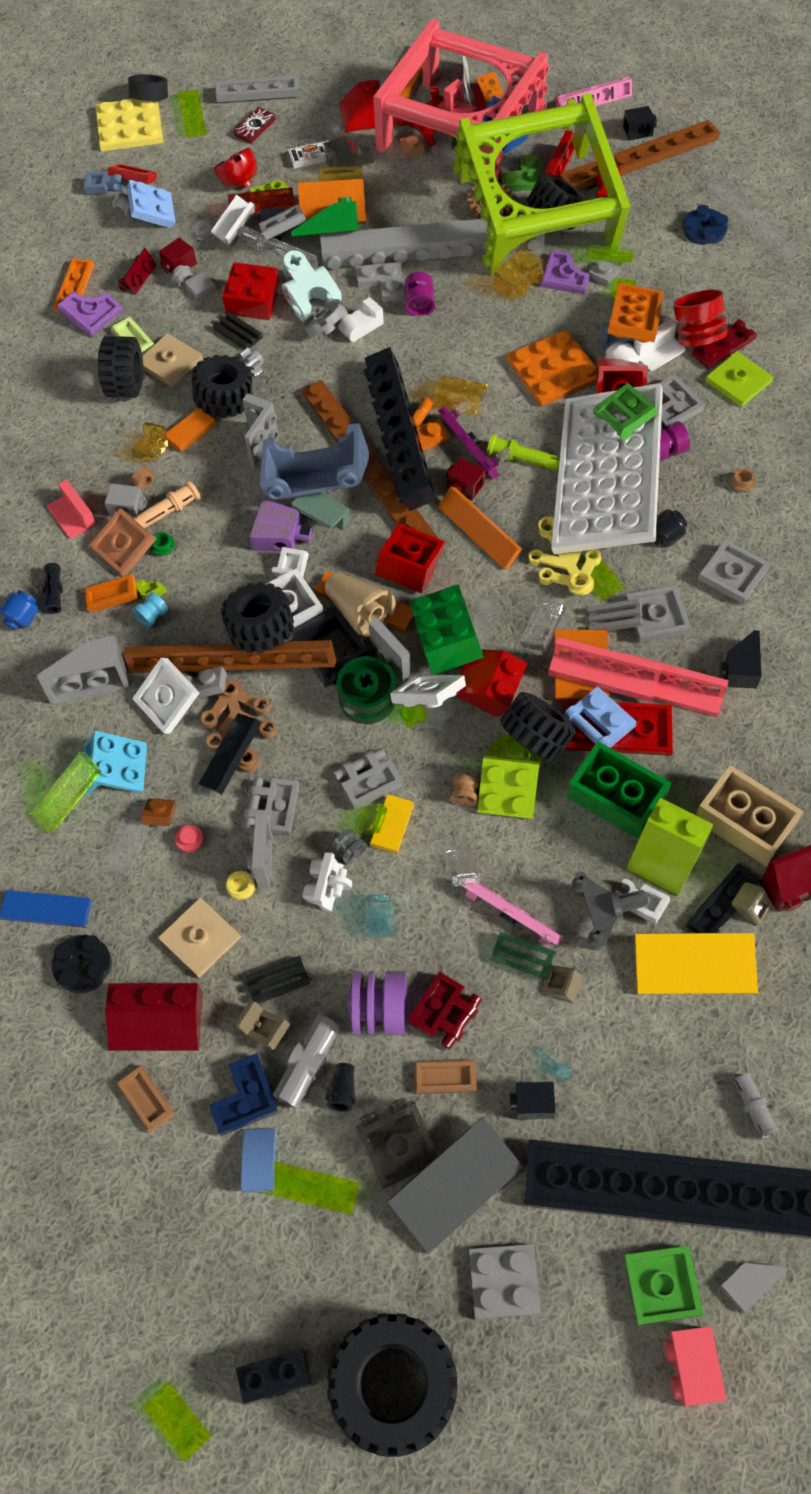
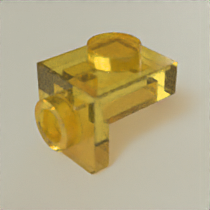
(152, 443)

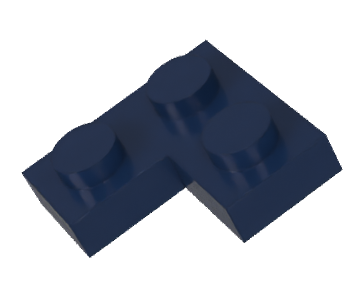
(251, 1102)

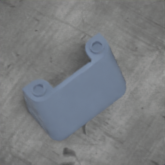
(313, 471)

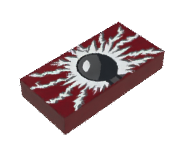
(254, 125)

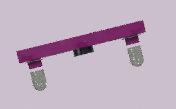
(470, 440)

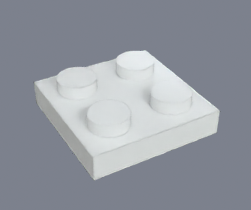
(428, 690)
(165, 695)

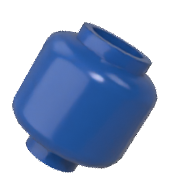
(18, 610)

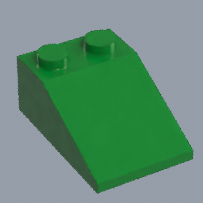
(333, 219)

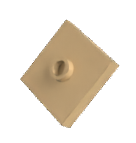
(170, 360)
(199, 937)

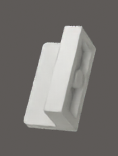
(234, 216)
(663, 349)

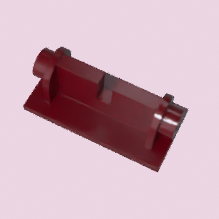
(137, 272)

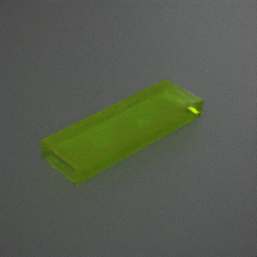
(192, 113)
(66, 791)
(314, 1188)

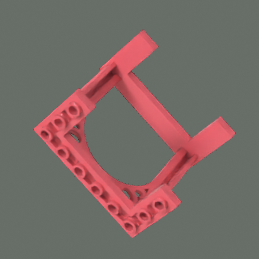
(529, 90)

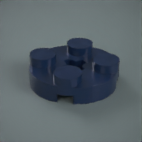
(704, 215)

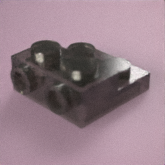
(396, 1142)

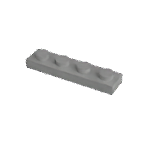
(257, 89)

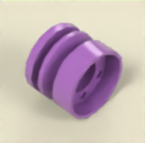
(379, 1003)

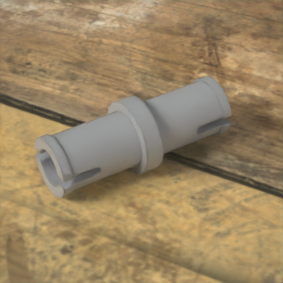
(755, 1106)

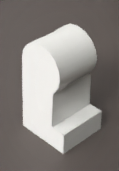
(362, 320)

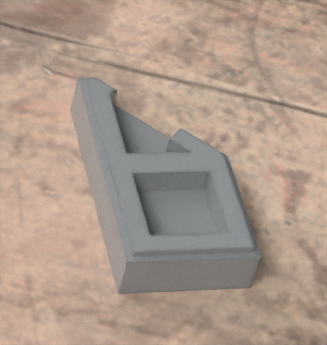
(750, 1283)

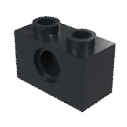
(274, 1377)

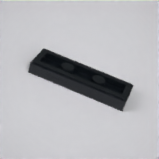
(229, 753)
(718, 907)

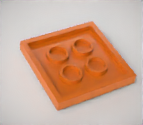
(553, 367)

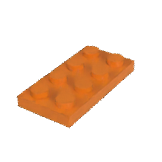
(636, 313)

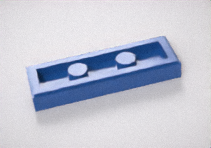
(45, 909)

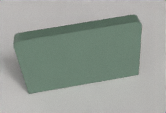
(322, 510)

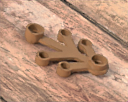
(232, 700)

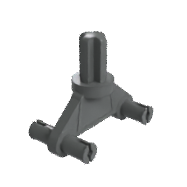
(605, 907)

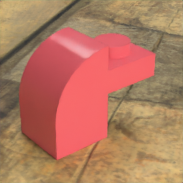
(454, 99)

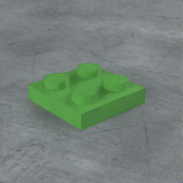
(663, 1285)

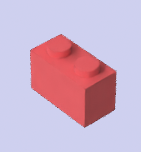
(695, 1366)

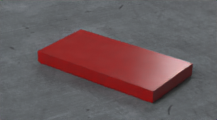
(649, 736)

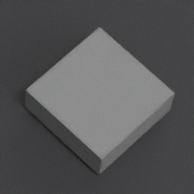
(200, 285)

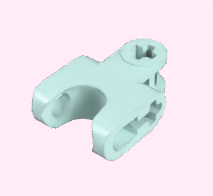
(306, 284)

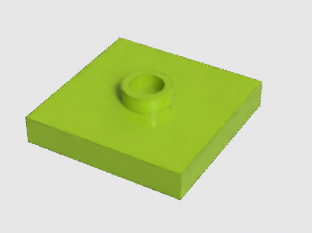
(739, 378)

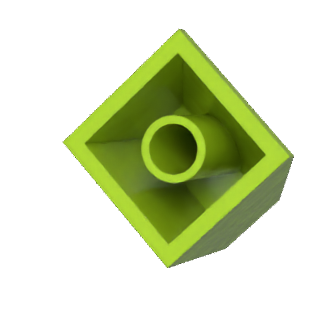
(669, 846)

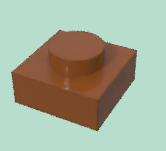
(158, 812)

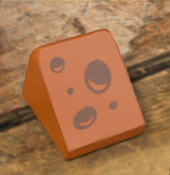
(489, 86)

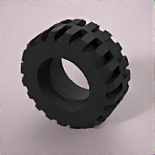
(344, 1392)

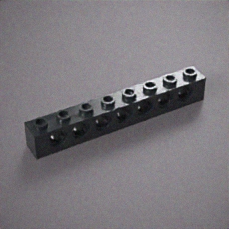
(399, 430)

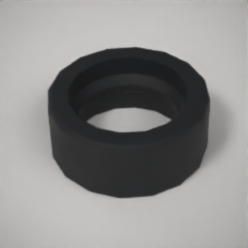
(148, 87)

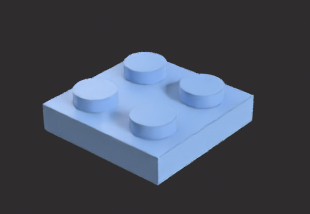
(150, 204)

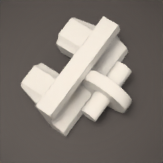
(330, 882)

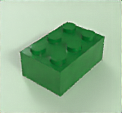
(445, 629)
(617, 789)

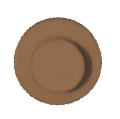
(743, 480)

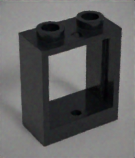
(322, 625)

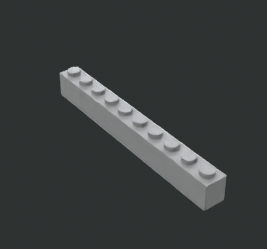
(410, 243)

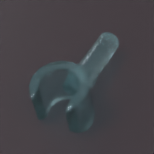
(562, 1072)

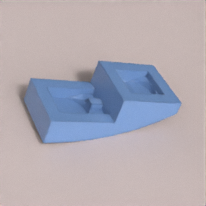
(258, 1160)

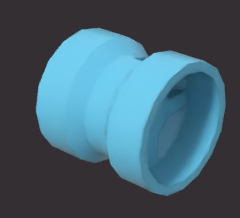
(150, 609)

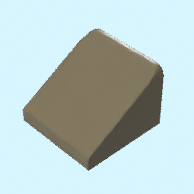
(752, 903)
(562, 983)

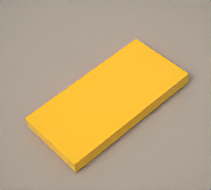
(695, 963)

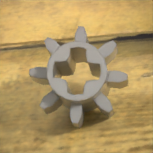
(252, 359)

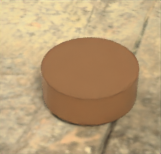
(142, 478)

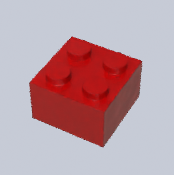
(251, 291)

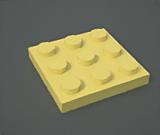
(128, 124)

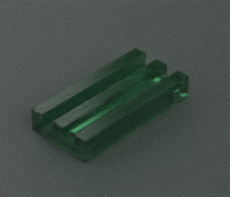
(547, 964)

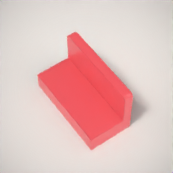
(71, 511)

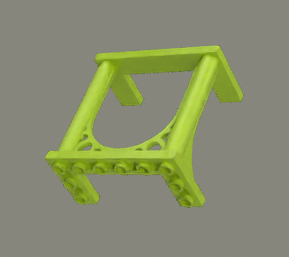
(511, 231)

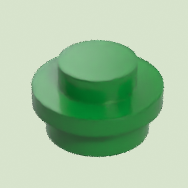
(163, 544)

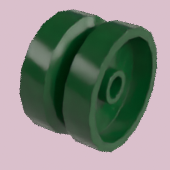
(365, 689)

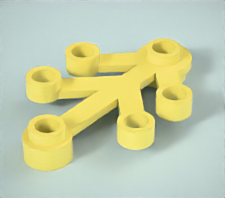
(564, 561)

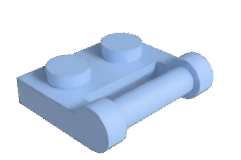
(604, 714)

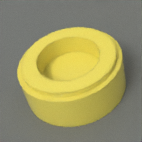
(240, 885)

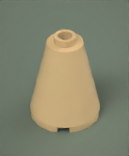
(359, 601)

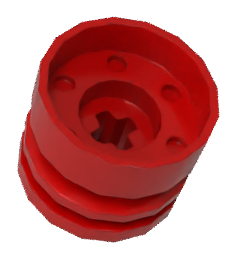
(700, 318)

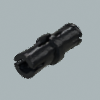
(52, 588)

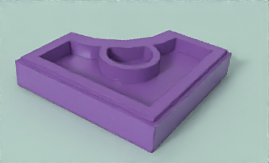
(563, 274)
(89, 312)

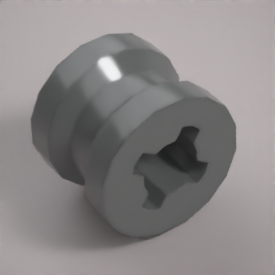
(348, 846)

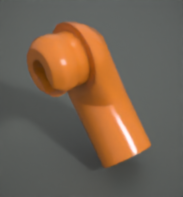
(422, 411)

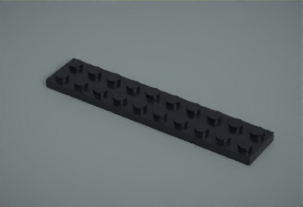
(668, 1188)

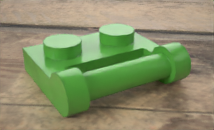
(631, 405)

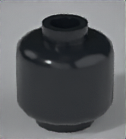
(670, 527)

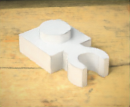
(656, 901)

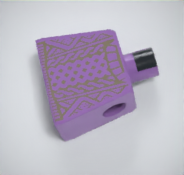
(277, 528)

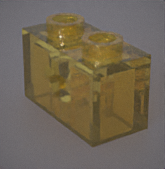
(518, 274)

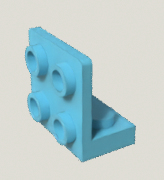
(119, 759)

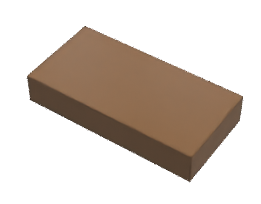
(445, 1077)
(145, 1098)

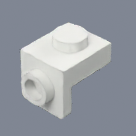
(290, 560)

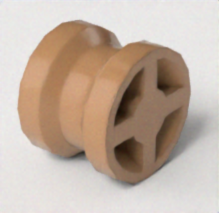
(464, 790)

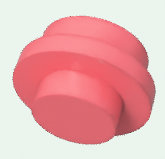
(189, 838)

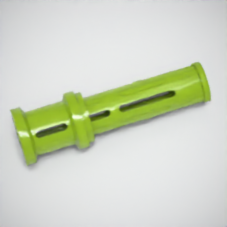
(523, 453)

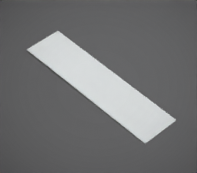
(466, 77)

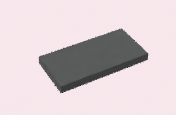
(454, 1185)

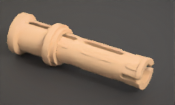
(173, 501)

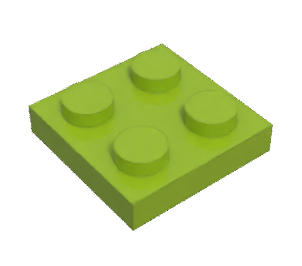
(508, 787)

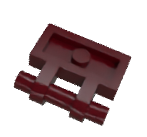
(437, 1004)

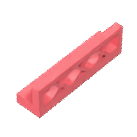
(605, 672)
(691, 694)

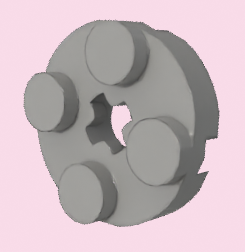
(324, 320)

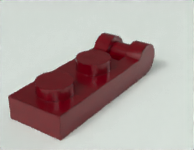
(715, 352)

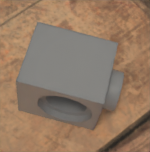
(125, 497)

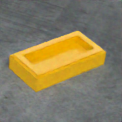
(394, 824)

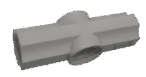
(306, 1061)

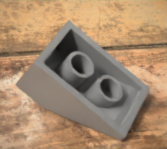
(86, 671)

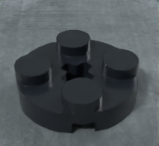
(95, 971)

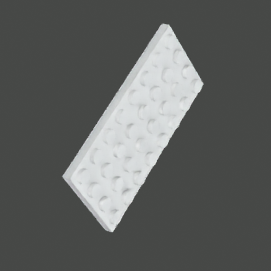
(606, 482)

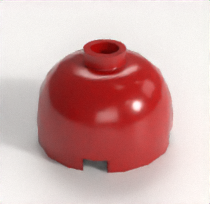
(237, 169)

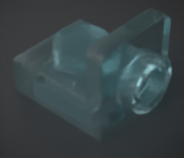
(380, 916)

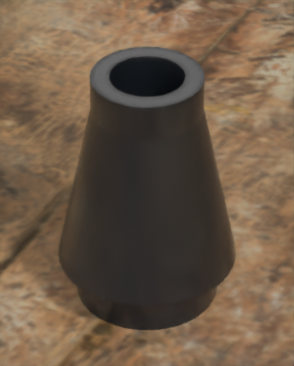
(342, 1088)

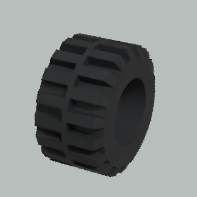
(553, 192)
(120, 366)
(221, 385)
(257, 617)
(537, 726)

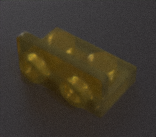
(453, 391)

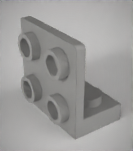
(261, 426)

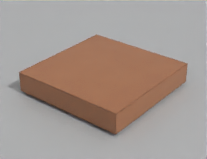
(122, 542)

